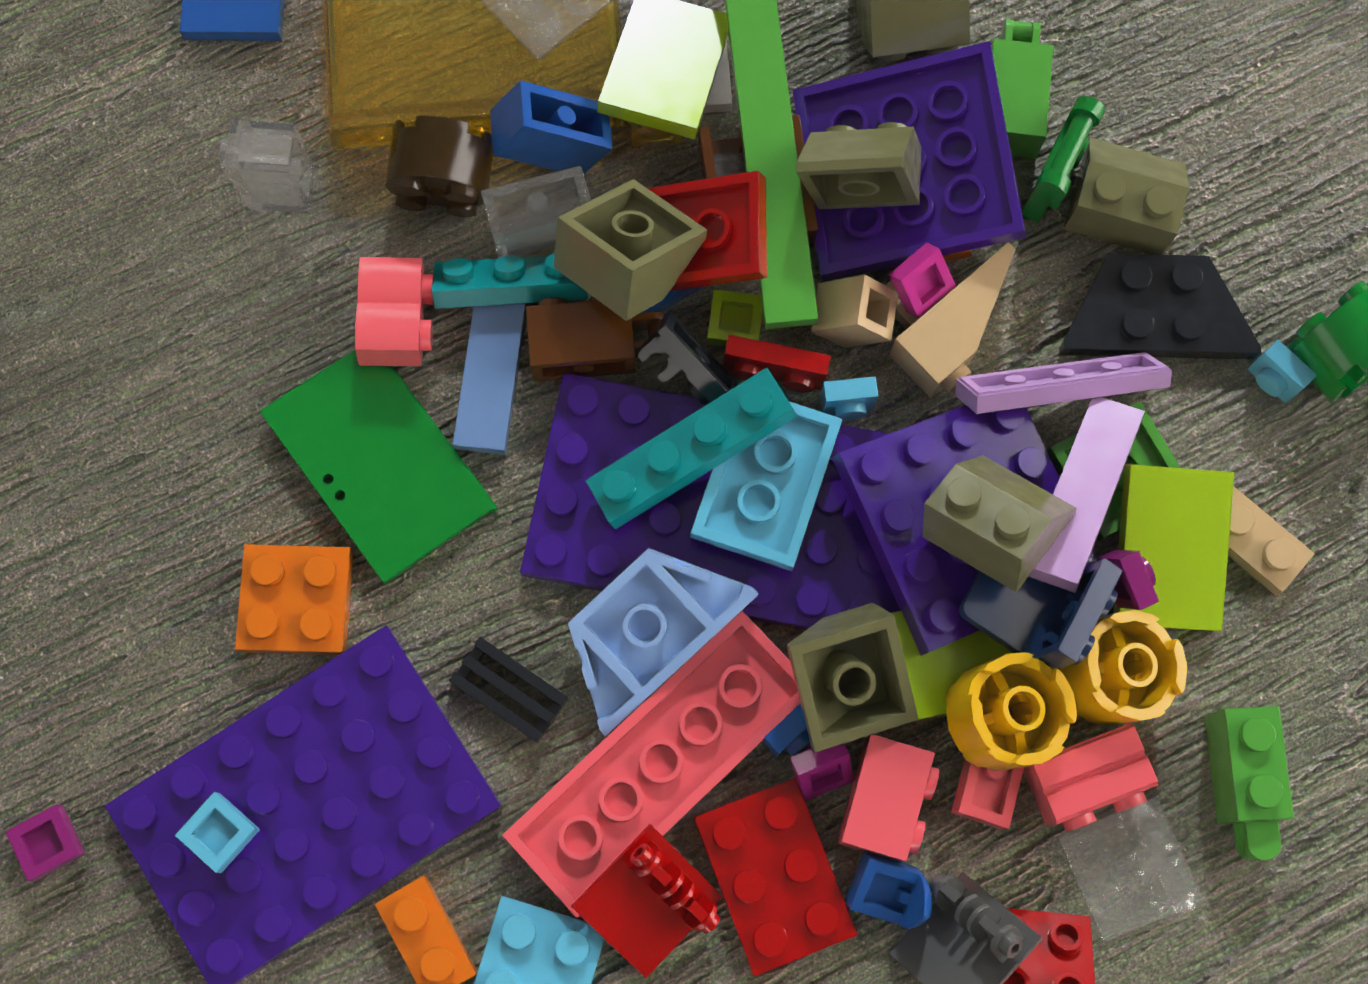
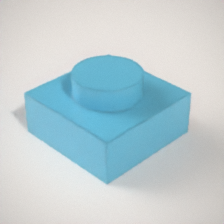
(1281, 372)
(849, 397)
(217, 832)

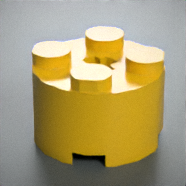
(1128, 672)
(981, 719)

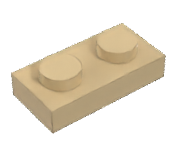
(1264, 545)

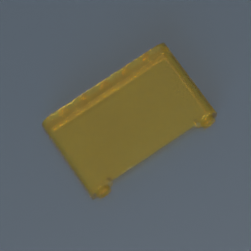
(444, 62)

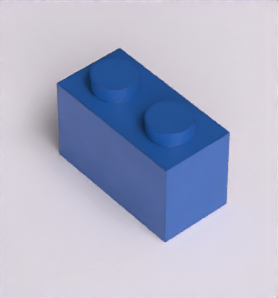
(549, 128)

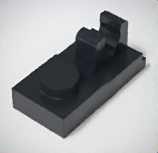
(705, 374)

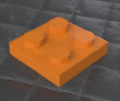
(294, 599)

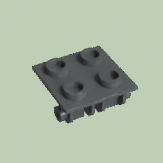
(965, 938)

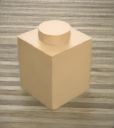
(855, 311)

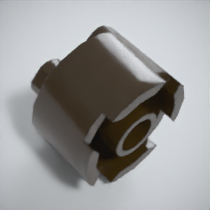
(439, 165)

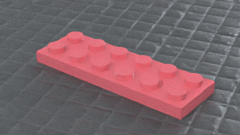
(659, 759)

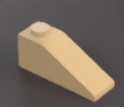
(948, 335)

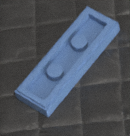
(490, 378)

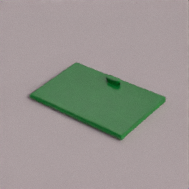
(392, 469)

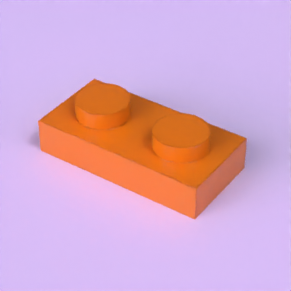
(425, 935)

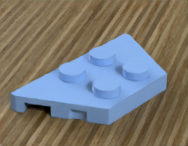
(648, 628)

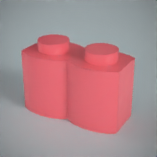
(391, 312)

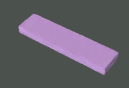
(1062, 382)
(1089, 486)

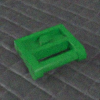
(1065, 155)

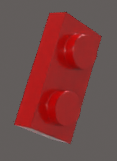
(795, 367)

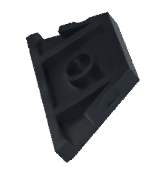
(1160, 308)

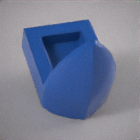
(890, 891)

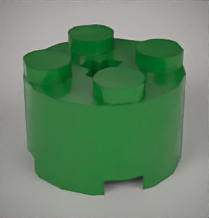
(1337, 345)

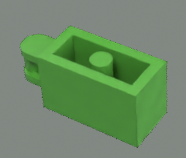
(1024, 84)
(1250, 777)

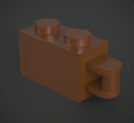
(584, 339)

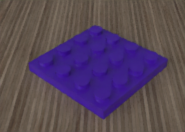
(965, 160)
(894, 479)

